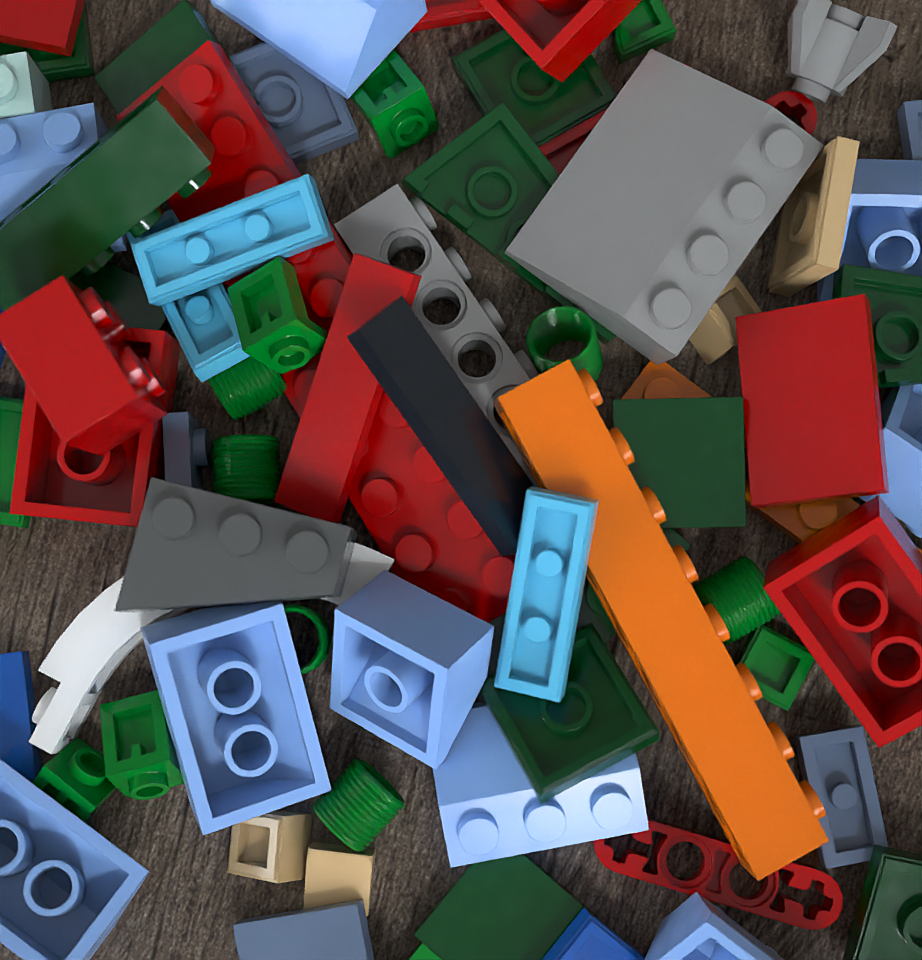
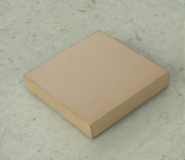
(814, 220)

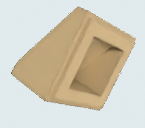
(717, 331)
(271, 846)
(338, 875)

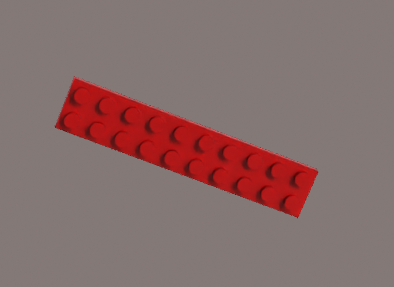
(397, 482)

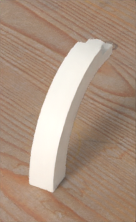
(103, 638)

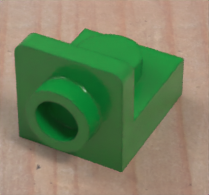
(395, 106)
(274, 318)
(139, 747)
(76, 779)

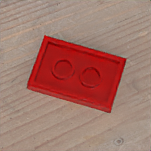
(811, 403)

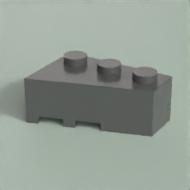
(228, 551)

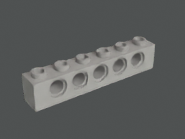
(398, 224)

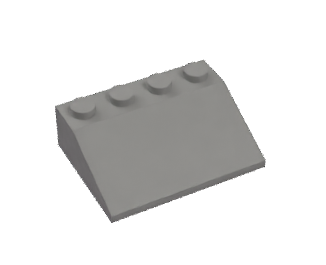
(663, 203)

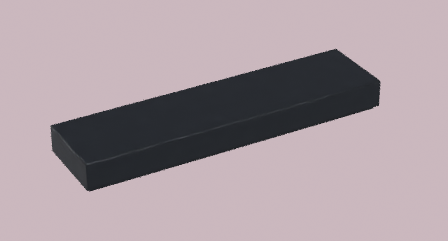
(445, 420)

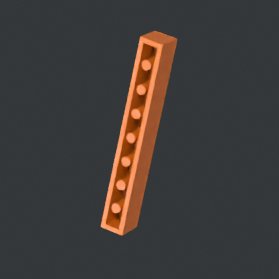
(664, 624)

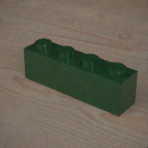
(102, 196)

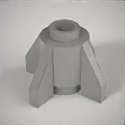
(832, 47)

